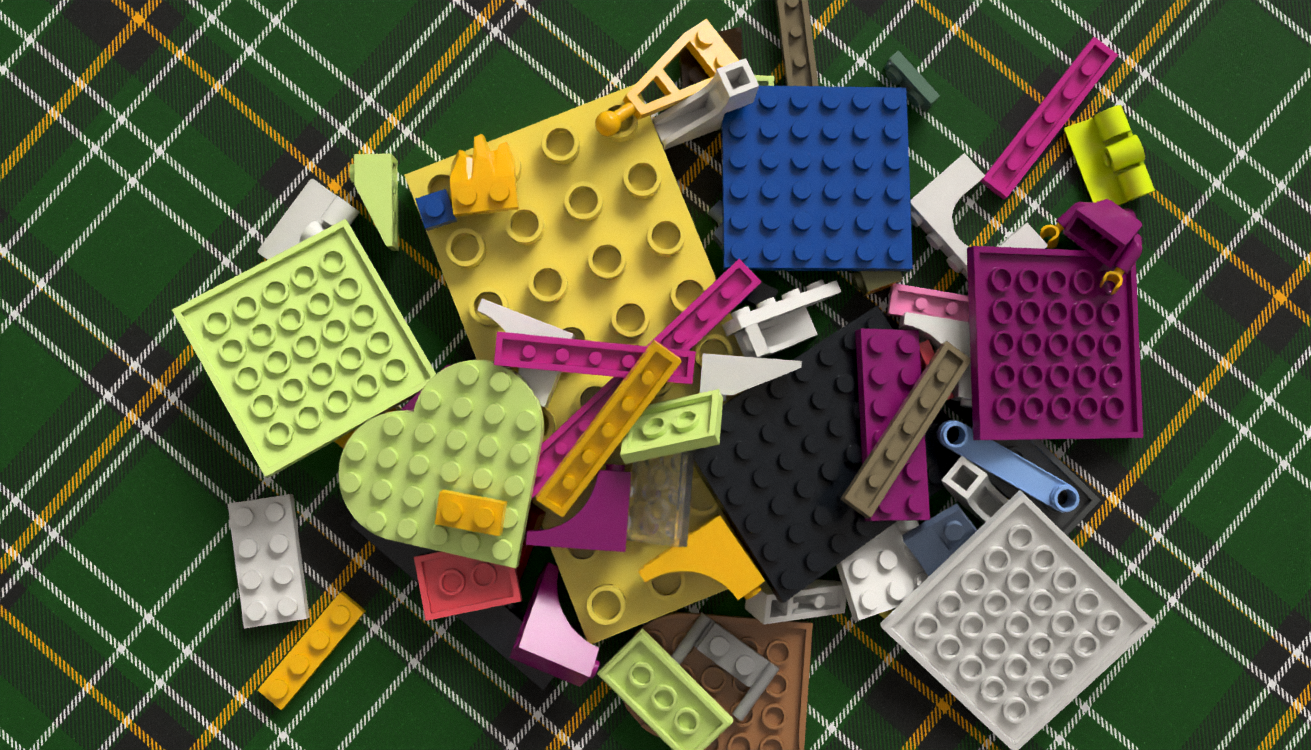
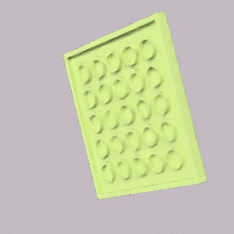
(305, 347)

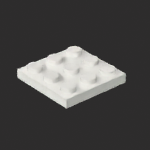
(881, 573)

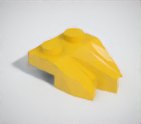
(483, 180)

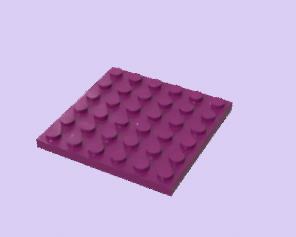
(1052, 346)

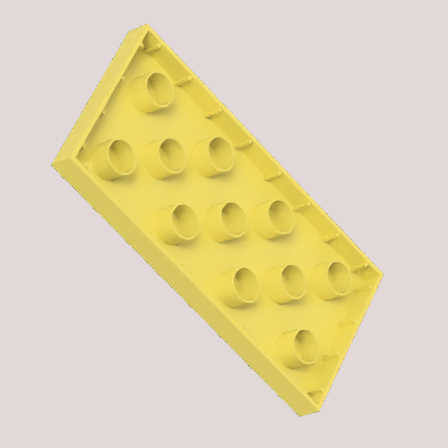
(612, 260)

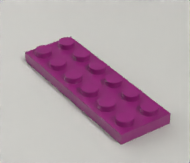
(886, 374)

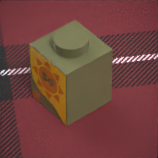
(875, 281)

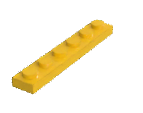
(608, 428)

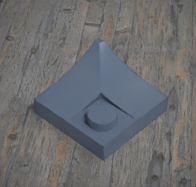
(939, 537)

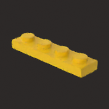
(311, 650)

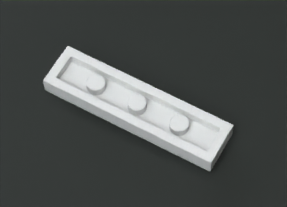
(770, 309)

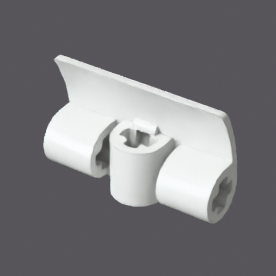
(308, 215)

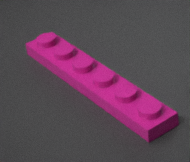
(1048, 118)
(580, 356)

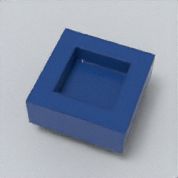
(436, 209)

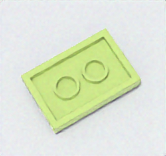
(675, 427)

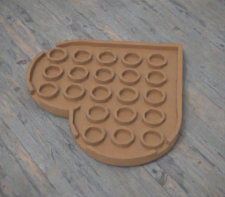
(781, 711)

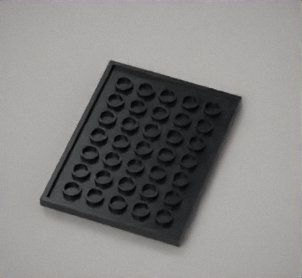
(792, 455)

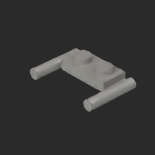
(732, 656)

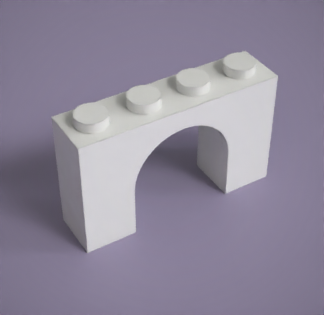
(934, 209)

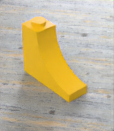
(710, 552)

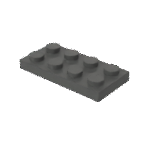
(1041, 456)

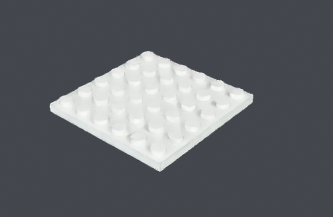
(1017, 622)

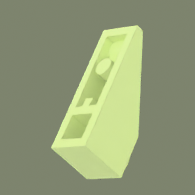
(377, 185)

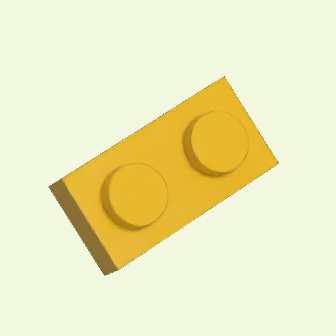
(470, 512)

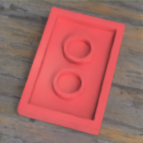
(463, 584)

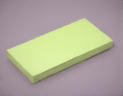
(664, 695)

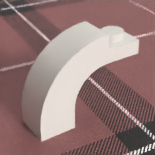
(777, 334)
(973, 490)

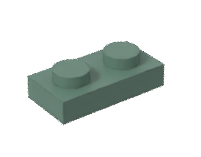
(918, 90)

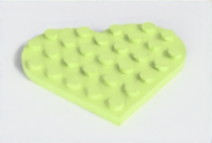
(469, 434)

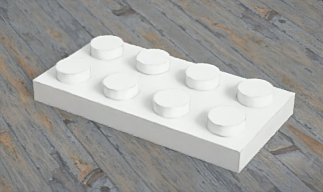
(268, 561)

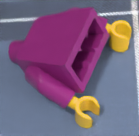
(1102, 231)

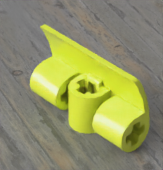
(1110, 157)

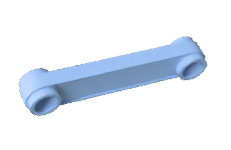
(1009, 467)

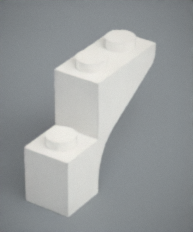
(704, 110)

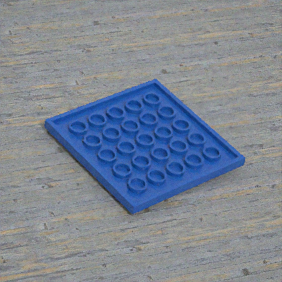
(817, 180)

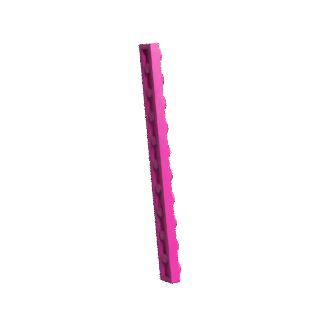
(680, 334)

